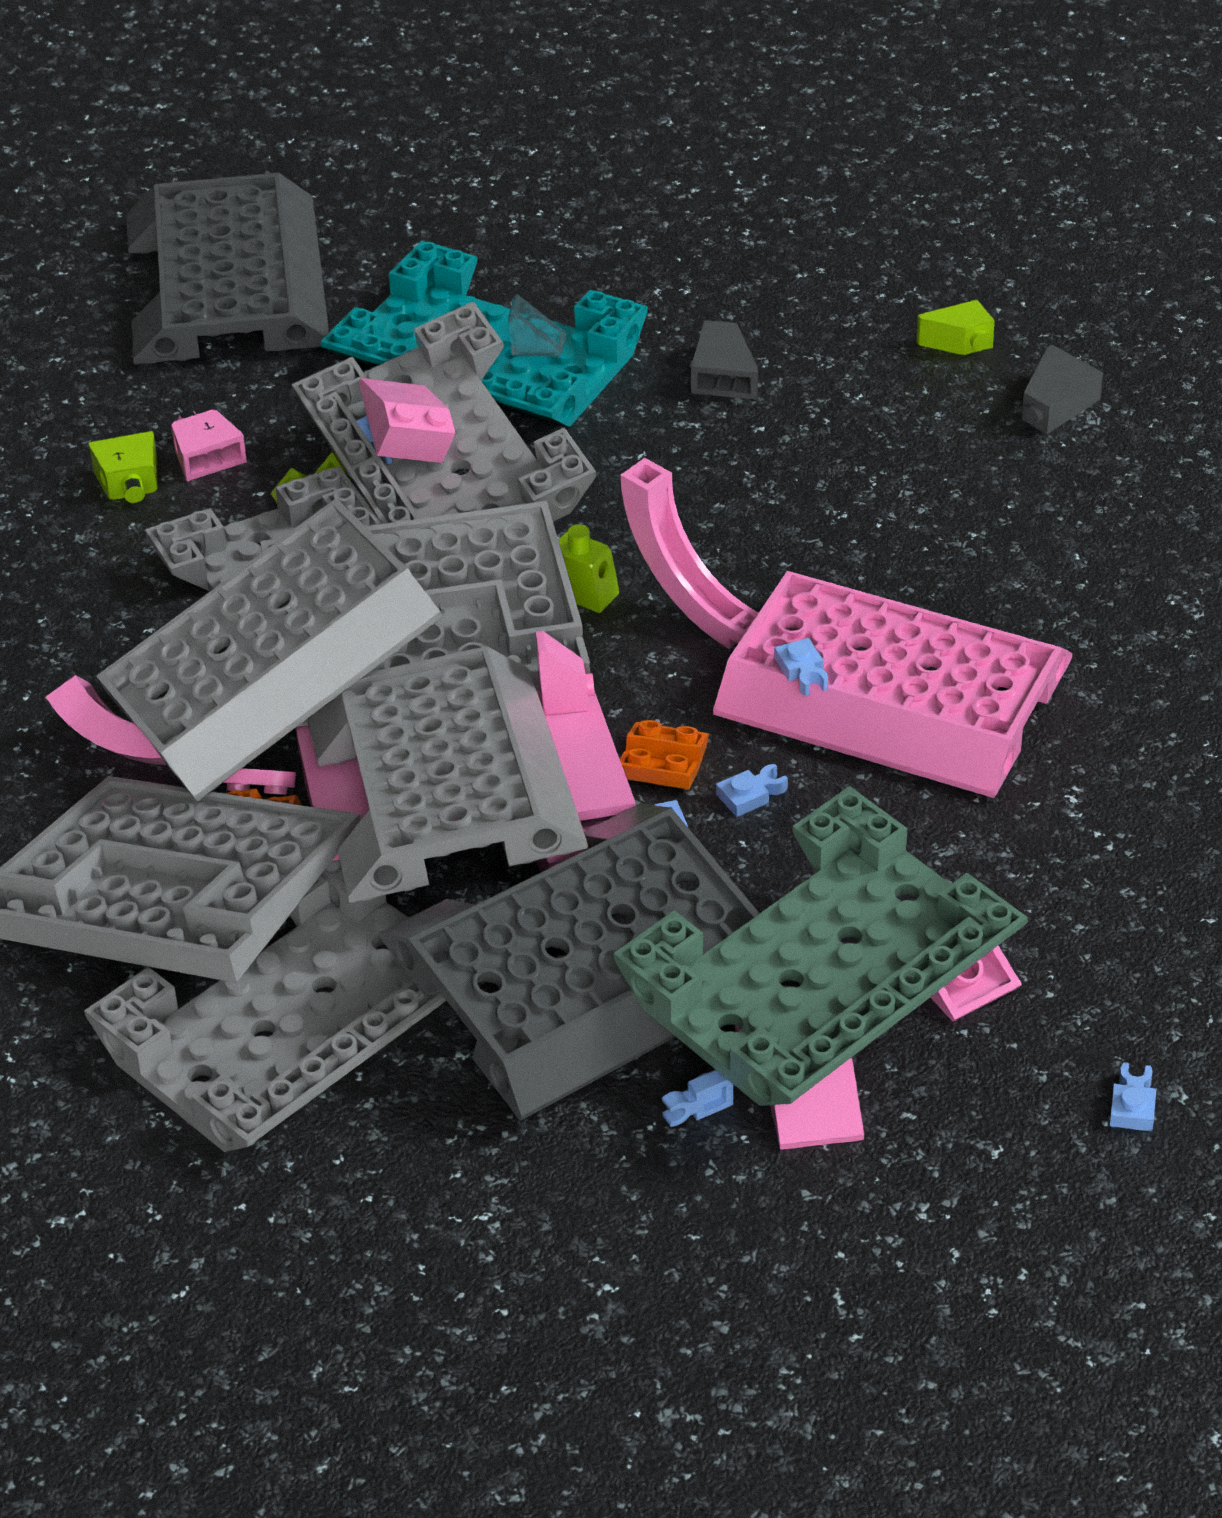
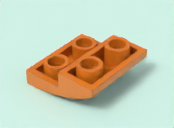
(663, 754)

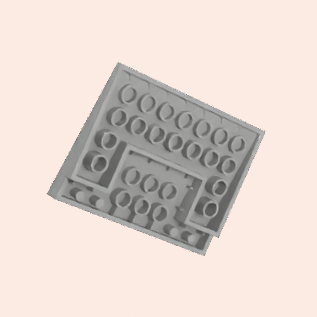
(491, 578)
(168, 878)

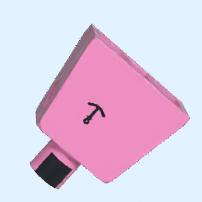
(206, 443)

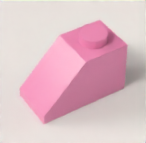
(561, 677)

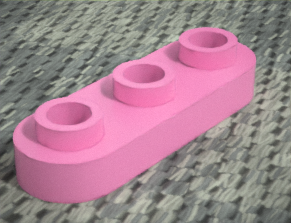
(273, 781)

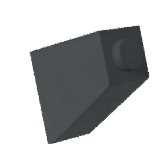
(723, 363)
(1059, 390)

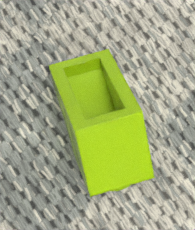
(957, 329)

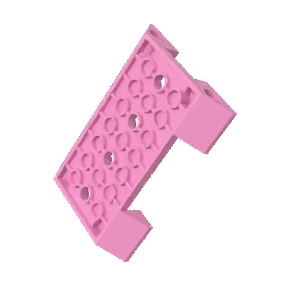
(882, 698)

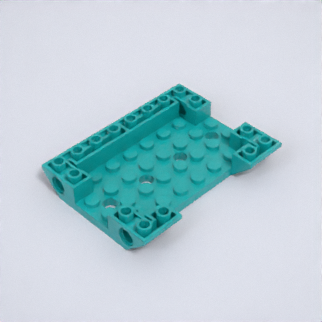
(436, 281)

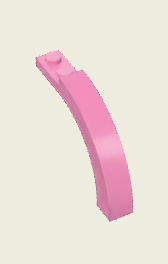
(672, 559)
(93, 719)

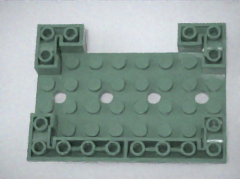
(846, 990)

